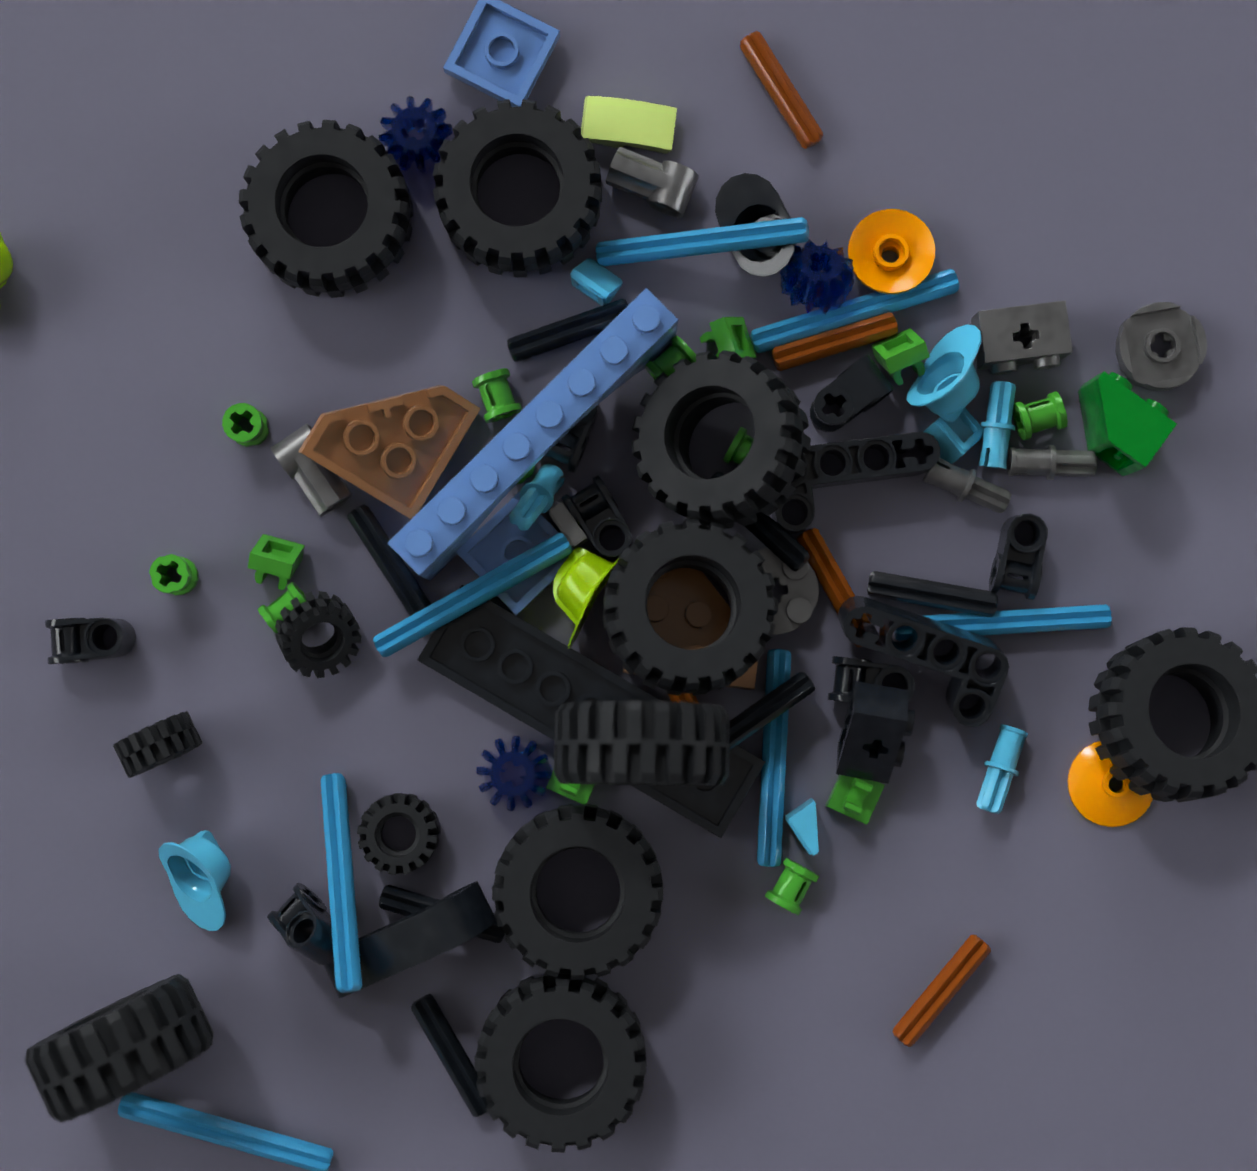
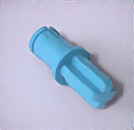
(998, 425)
(537, 496)
(1001, 769)

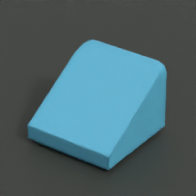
(595, 281)
(957, 436)
(804, 825)

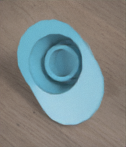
(949, 374)
(197, 876)

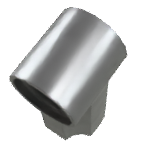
(663, 185)
(320, 485)

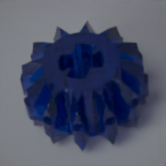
(422, 120)
(817, 277)
(509, 787)

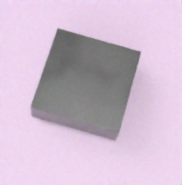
(568, 525)

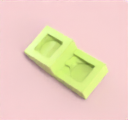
(629, 123)

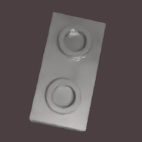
(1042, 323)

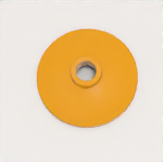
(895, 232)
(1091, 792)

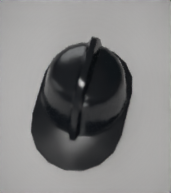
(752, 200)

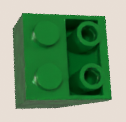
(1121, 424)

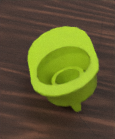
(579, 584)

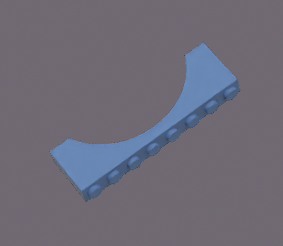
(598, 370)

